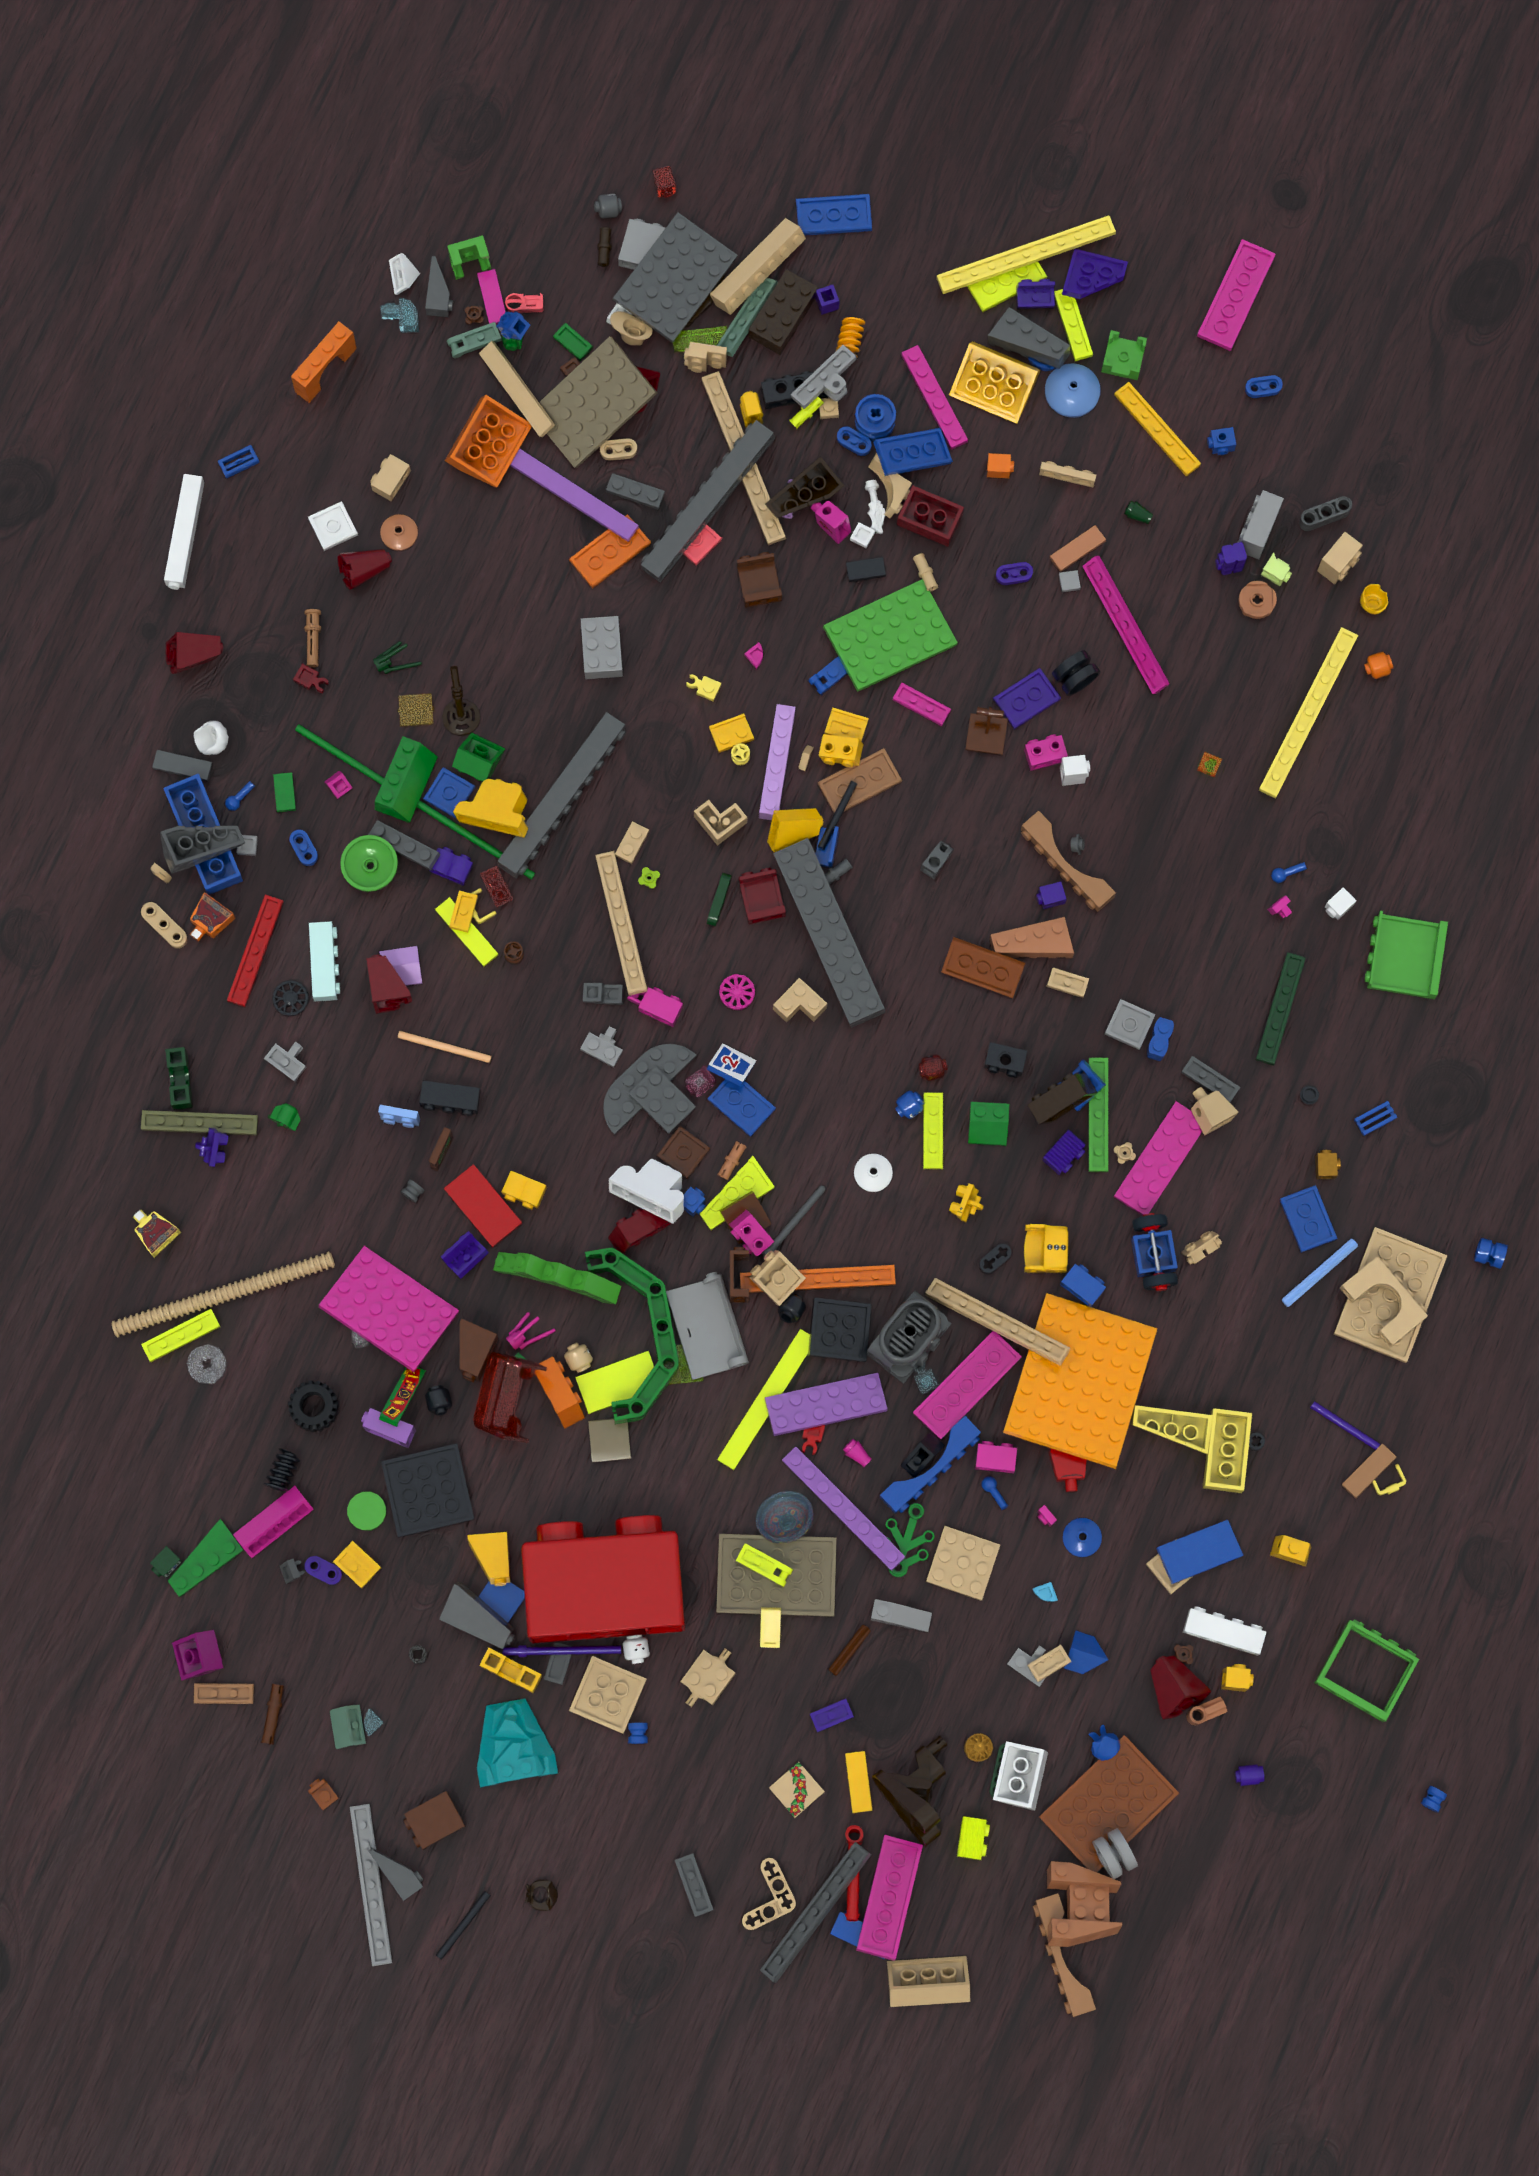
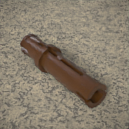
(272, 1714)

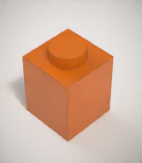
(999, 465)

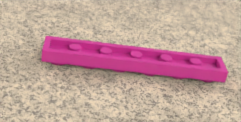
(934, 397)

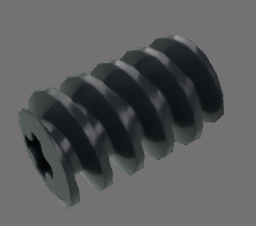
(282, 1470)

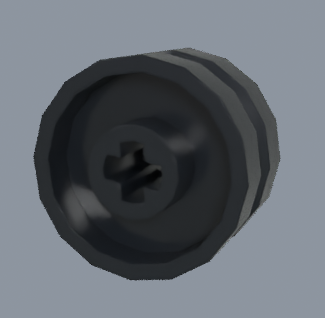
(1076, 673)

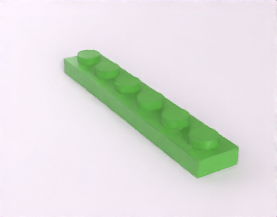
(1098, 1120)

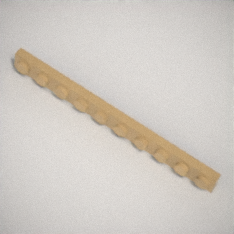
(752, 481)

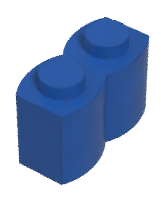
(1160, 1036)

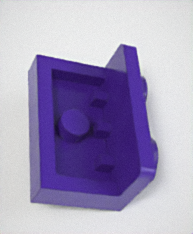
(1035, 294)
(464, 1255)

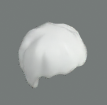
(211, 738)

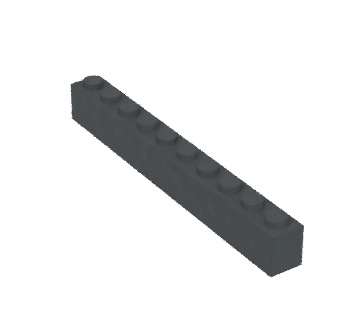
(707, 501)
(562, 794)

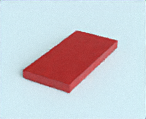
(482, 1206)

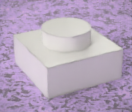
(862, 535)

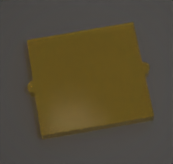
(415, 709)

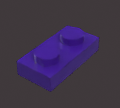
(831, 1715)

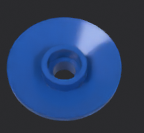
(1080, 1547)

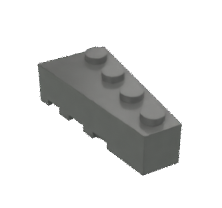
(1025, 337)

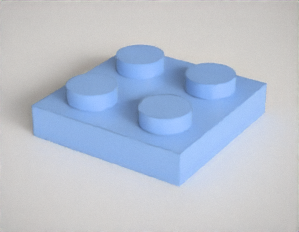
(392, 1114)

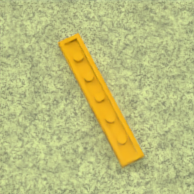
(1157, 429)

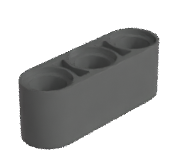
(1320, 520)

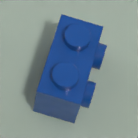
(1083, 1285)

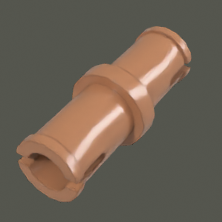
(731, 1160)

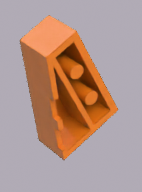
(560, 1393)

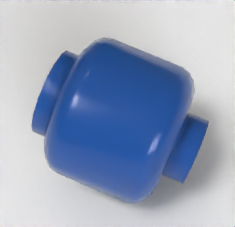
(909, 1104)

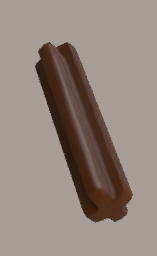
(849, 1650)

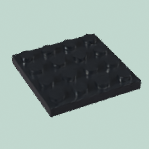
(427, 1490)

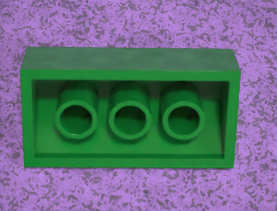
(405, 780)

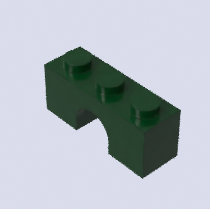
(179, 1078)

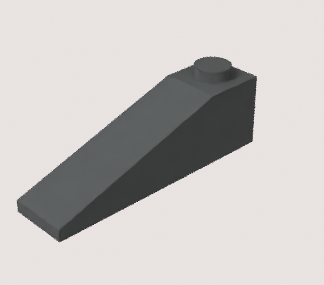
(190, 846)

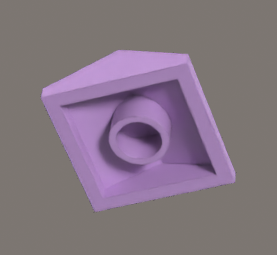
(405, 963)

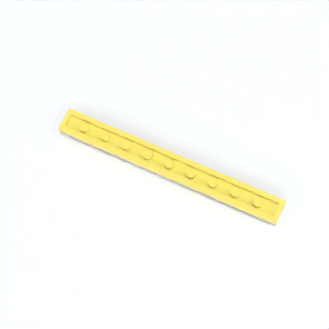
(1026, 254)
(1308, 712)

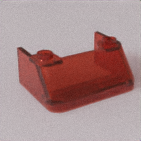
(500, 1395)

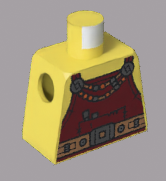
(155, 1231)

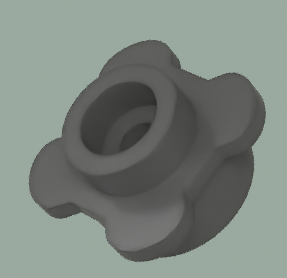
(1077, 844)

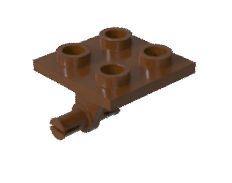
(986, 731)

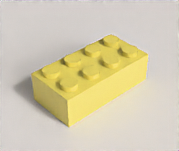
(1227, 1451)

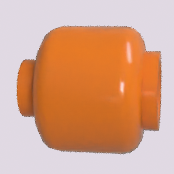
(1378, 665)

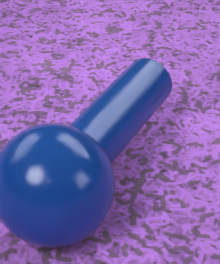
(233, 802)
(1279, 875)
(989, 1484)

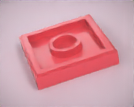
(702, 545)

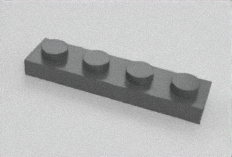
(406, 845)

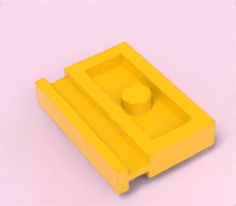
(846, 724)
(731, 732)
(357, 1564)

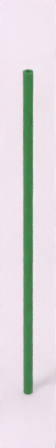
(422, 806)

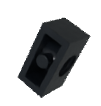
(1015, 1055)

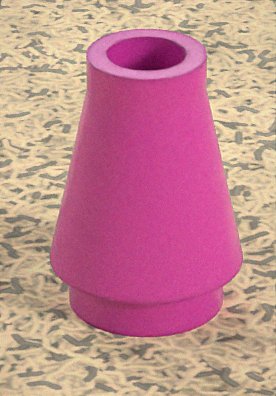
(856, 1452)

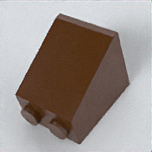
(475, 1349)

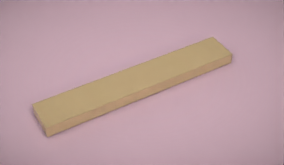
(517, 389)

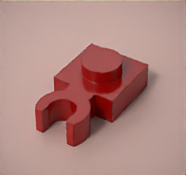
(812, 1435)

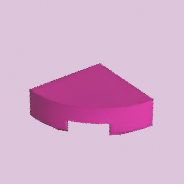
(755, 655)

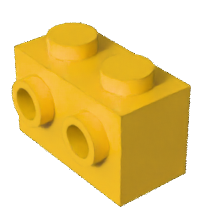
(840, 750)
(1237, 1678)

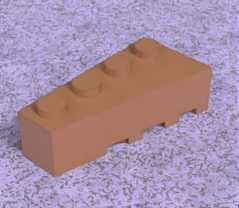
(1035, 940)

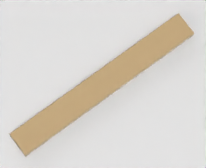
(621, 923)
(997, 1321)

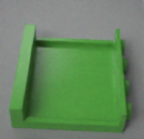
(1406, 956)

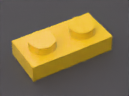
(463, 911)

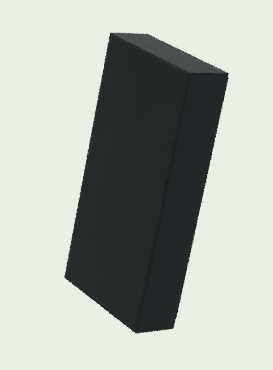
(865, 569)

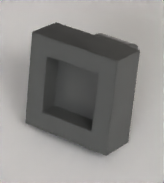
(290, 1571)

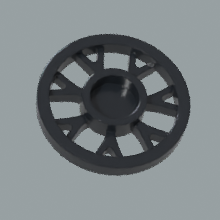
(290, 998)

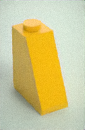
(793, 826)
(492, 1555)

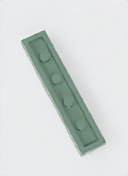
(740, 325)

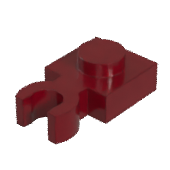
(308, 677)

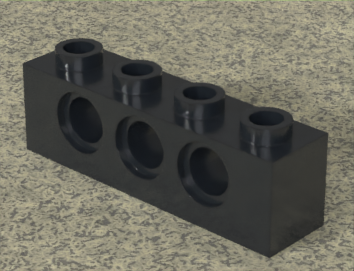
(788, 382)

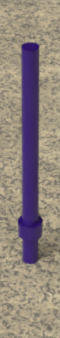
(523, 1650)

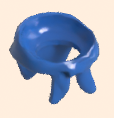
(1104, 1746)

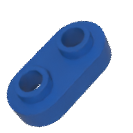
(1262, 385)
(854, 441)
(303, 848)

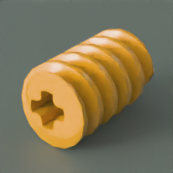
(849, 334)

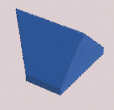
(1084, 1653)

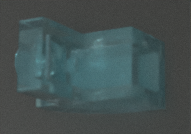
(405, 312)

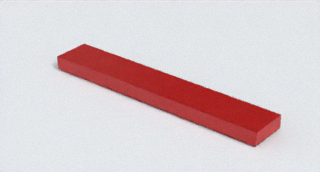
(255, 950)

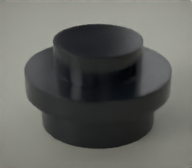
(1309, 1095)

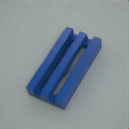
(221, 462)
(1389, 1111)

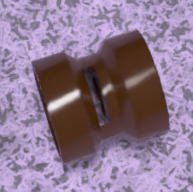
(513, 948)

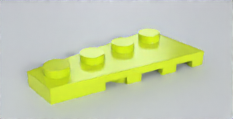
(747, 1179)

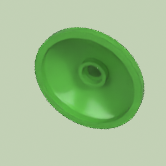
(360, 854)

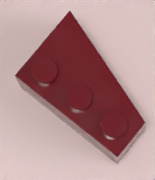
(635, 1229)

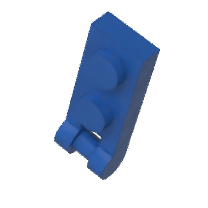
(831, 673)

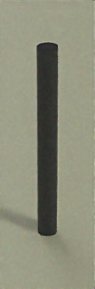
(837, 815)
(463, 1925)

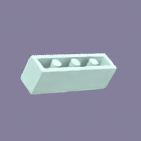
(323, 961)

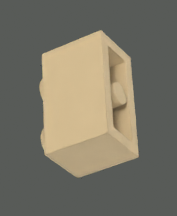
(390, 477)

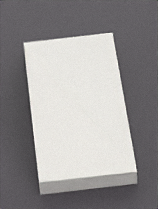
(402, 273)

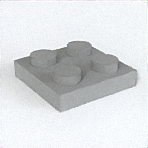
(1129, 1024)

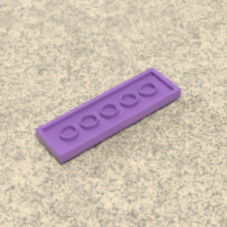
(825, 1404)

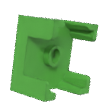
(468, 251)
(1123, 356)

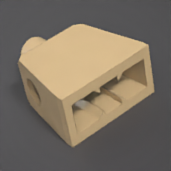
(1212, 1110)

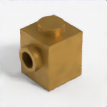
(1327, 1165)

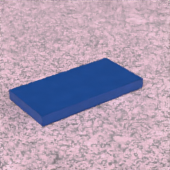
(834, 214)
(912, 451)
(1199, 1552)

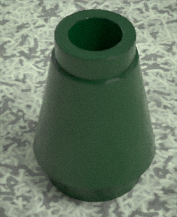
(1138, 512)

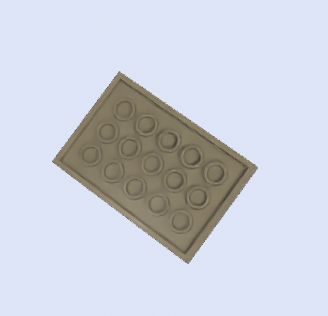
(595, 401)
(807, 1590)

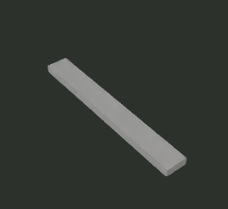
(370, 1885)

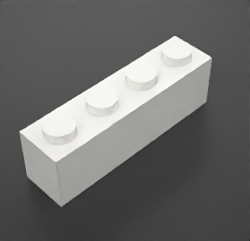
(1223, 1631)

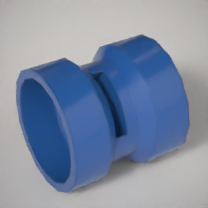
(637, 1733)
(1434, 1799)

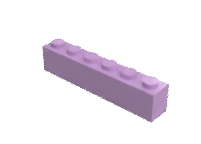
(777, 761)

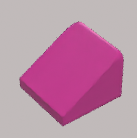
(338, 784)

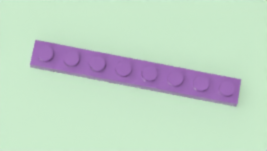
(843, 1508)

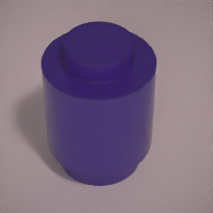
(1249, 1775)

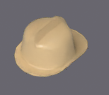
(631, 328)

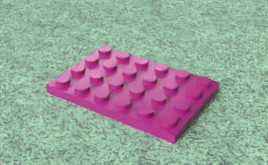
(388, 1309)

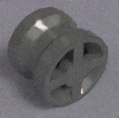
(412, 1191)

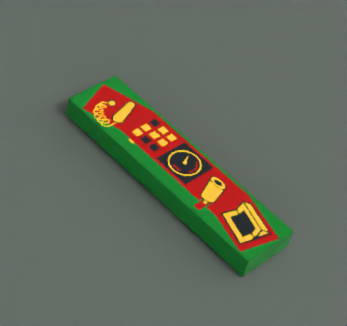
(401, 1396)

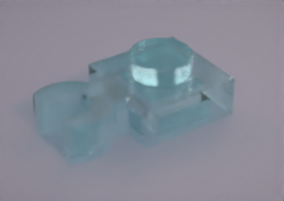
(925, 1380)

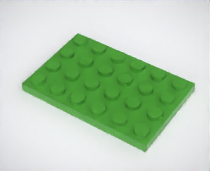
(890, 635)

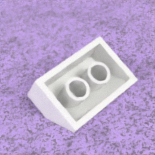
(1020, 1775)

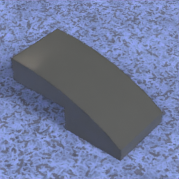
(603, 994)

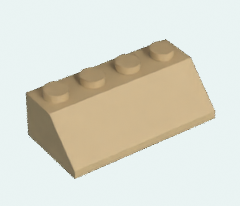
(928, 1981)

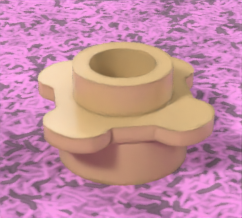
(1127, 1147)

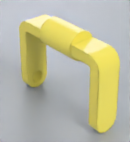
(475, 914)
(1392, 1488)

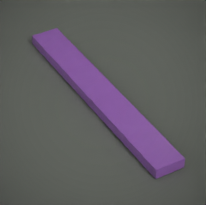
(574, 495)

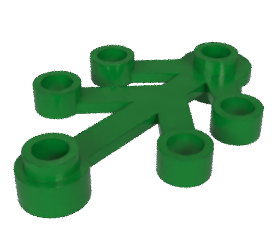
(905, 1544)

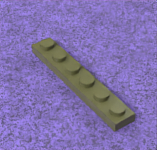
(199, 1122)

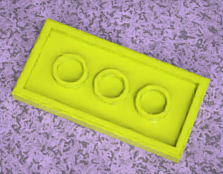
(1003, 286)
(614, 1381)

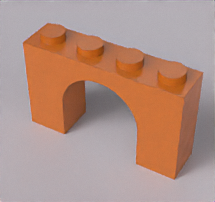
(337, 342)

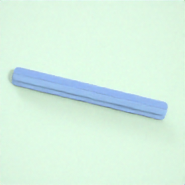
(1320, 1272)

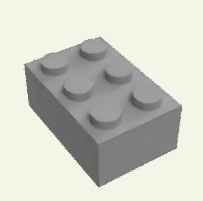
(1260, 523)
(601, 647)

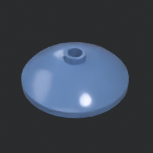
(1069, 400)

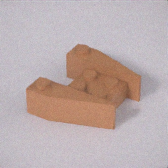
(1086, 1905)

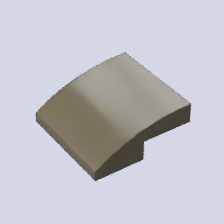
(609, 1440)

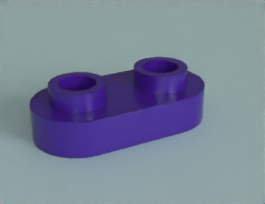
(1013, 572)
(323, 1570)

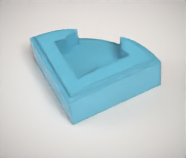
(1045, 1592)

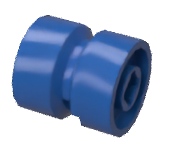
(1490, 1252)

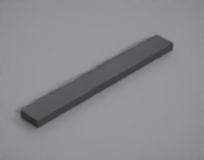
(815, 1912)

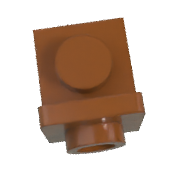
(322, 1793)

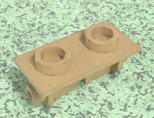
(1194, 1250)

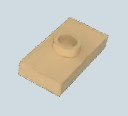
(1049, 1663)

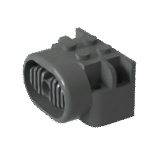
(904, 1353)

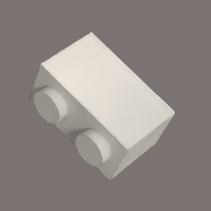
(1074, 770)

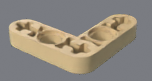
(776, 1903)

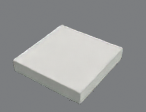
(333, 526)

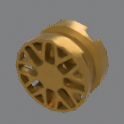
(978, 1747)

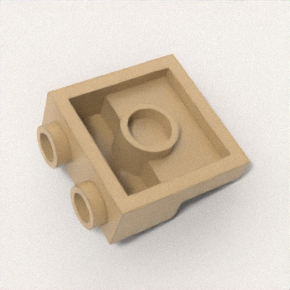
(701, 355)
(776, 1277)

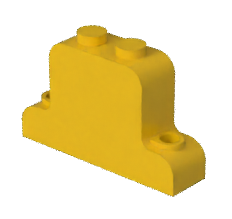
(496, 808)

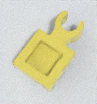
(706, 688)

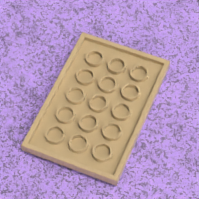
(1366, 1316)

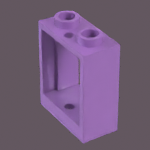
(400, 1435)

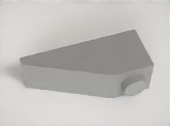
(900, 1615)

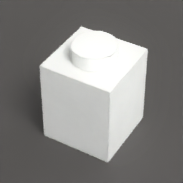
(1339, 904)

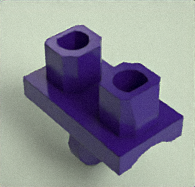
(209, 1147)

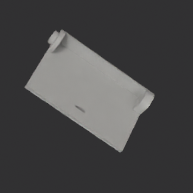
(713, 1329)

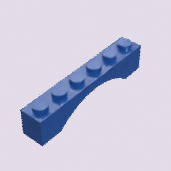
(901, 1492)

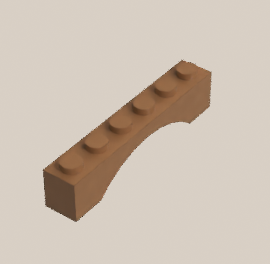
(1094, 890)
(1077, 1996)

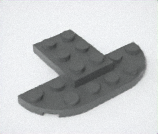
(650, 1088)

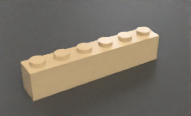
(757, 266)

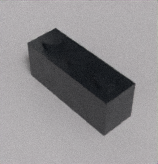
(450, 1098)

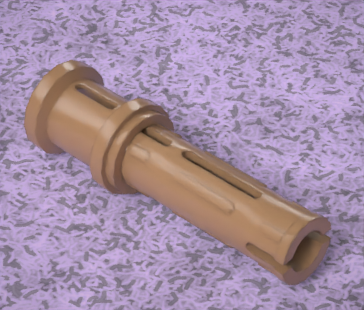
(312, 628)

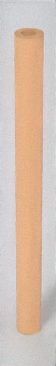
(444, 1046)

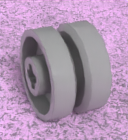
(1117, 1852)

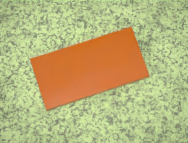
(607, 555)

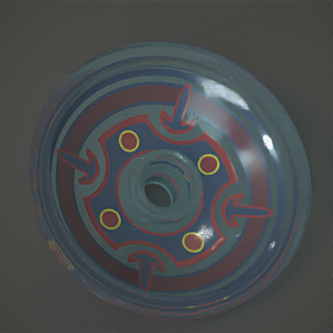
(784, 1509)

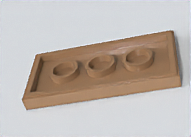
(872, 777)

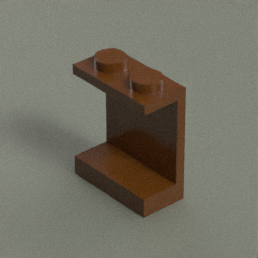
(759, 579)
(738, 1295)
(433, 1820)

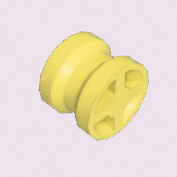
(742, 751)

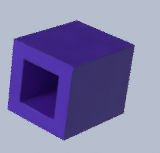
(827, 299)
(1051, 895)

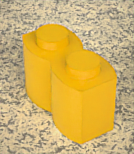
(751, 408)
(524, 1190)

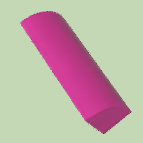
(273, 1522)

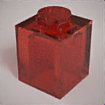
(664, 182)

